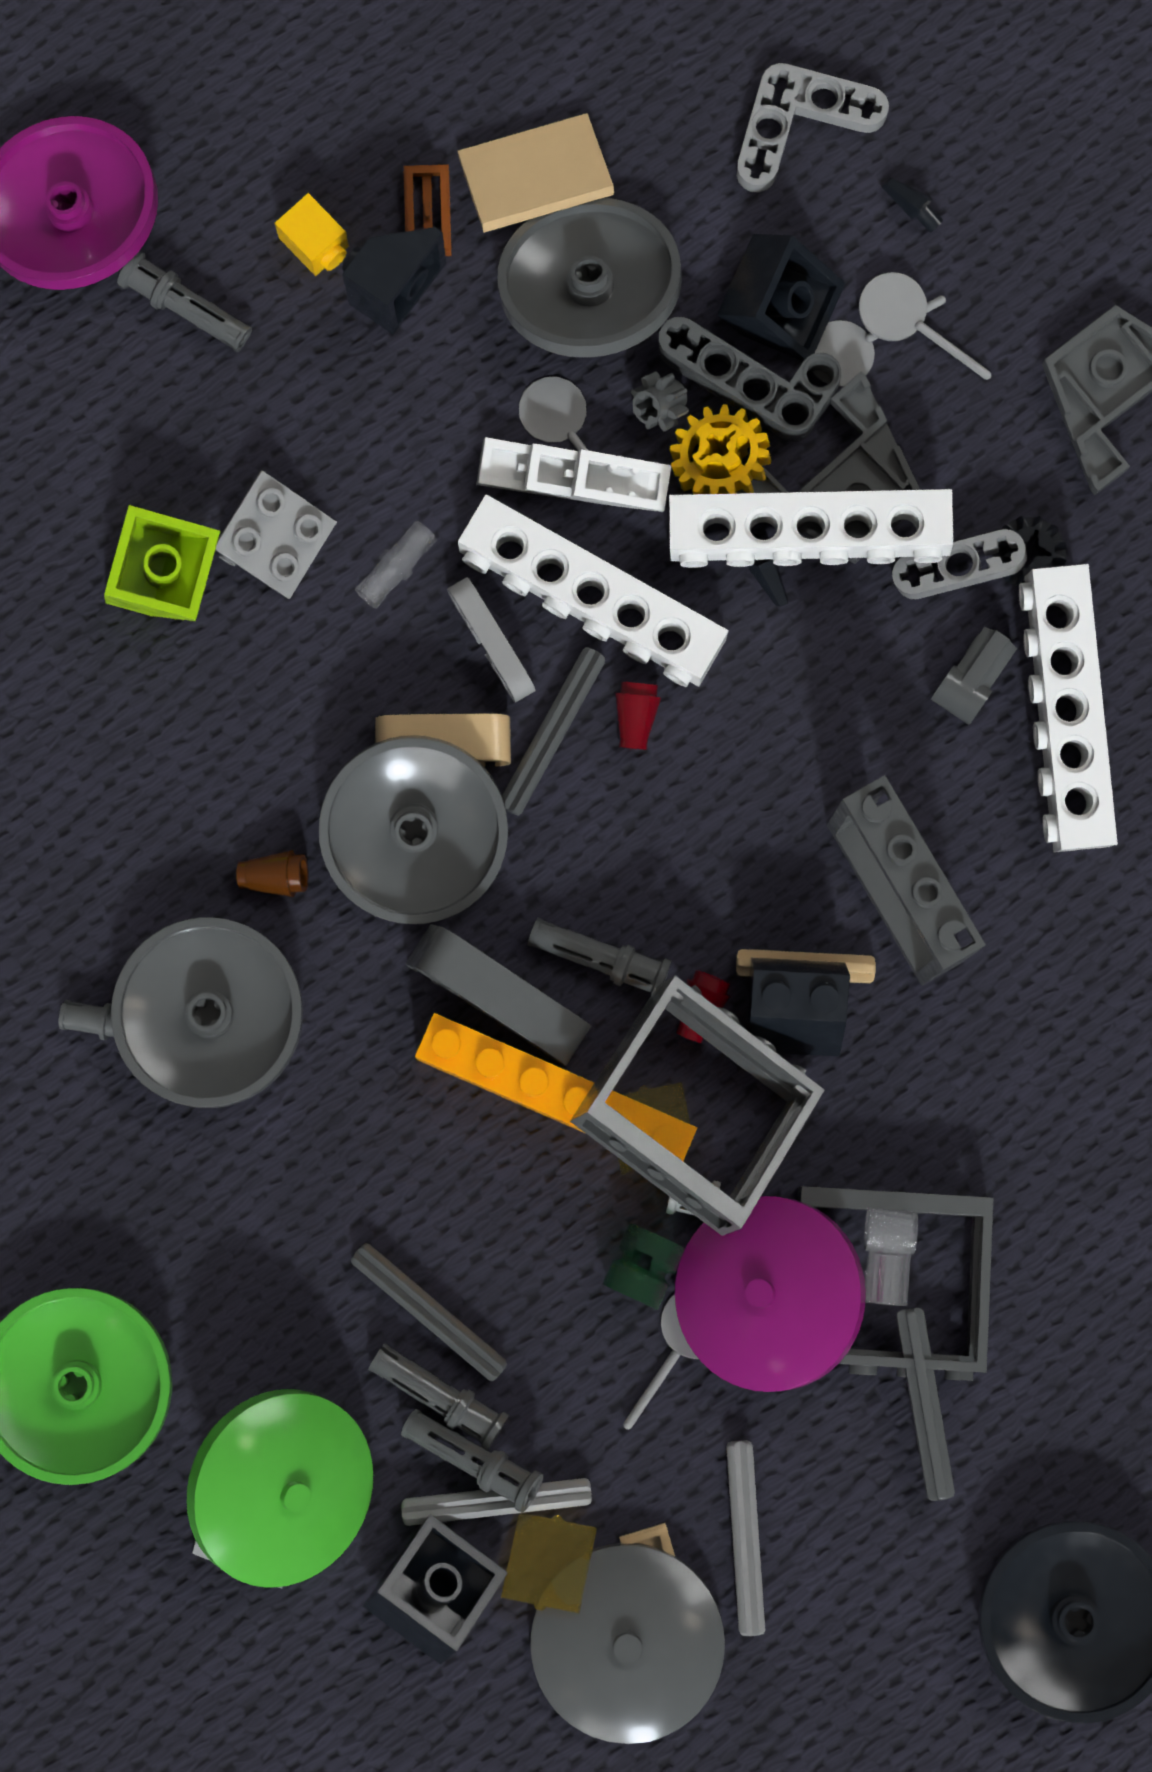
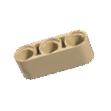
(481, 735)

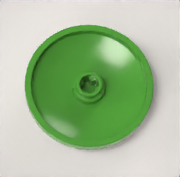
(80, 1386)
(279, 1488)

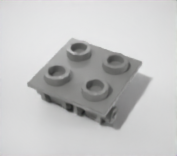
(274, 535)

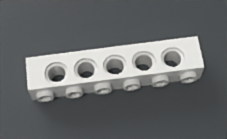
(926, 509)
(498, 523)
(1071, 591)

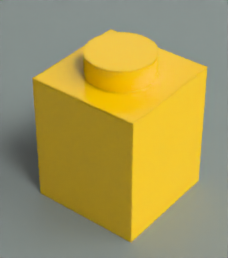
(313, 235)

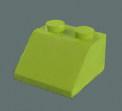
(161, 565)

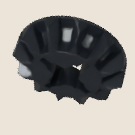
(1048, 541)

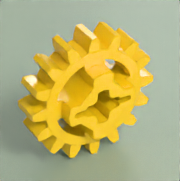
(724, 435)

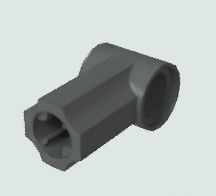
(970, 682)

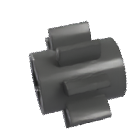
(659, 401)

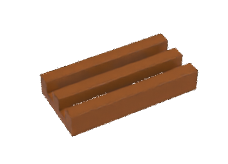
(426, 172)

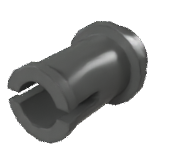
(86, 1018)

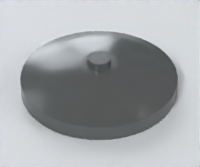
(590, 278)
(413, 829)
(207, 1013)
(638, 1650)

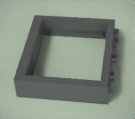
(903, 880)
(657, 1163)
(981, 1210)

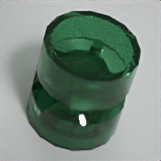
(635, 1281)

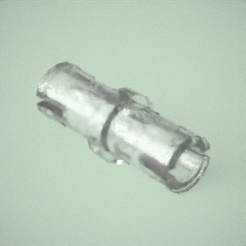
(396, 564)

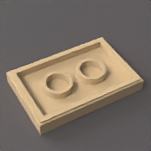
(535, 172)

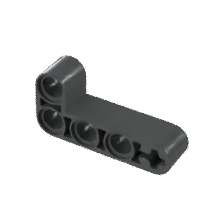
(745, 371)
(498, 993)

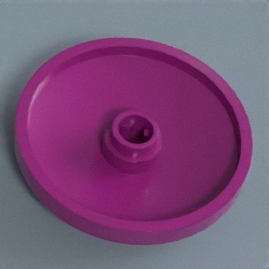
(73, 202)
(771, 1298)

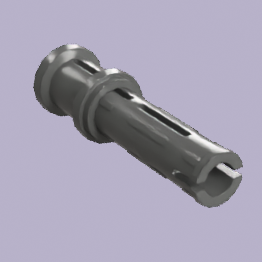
(165, 291)
(621, 964)
(457, 1407)
(490, 1475)

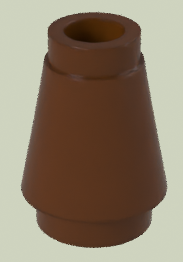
(274, 874)

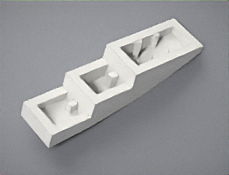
(574, 474)

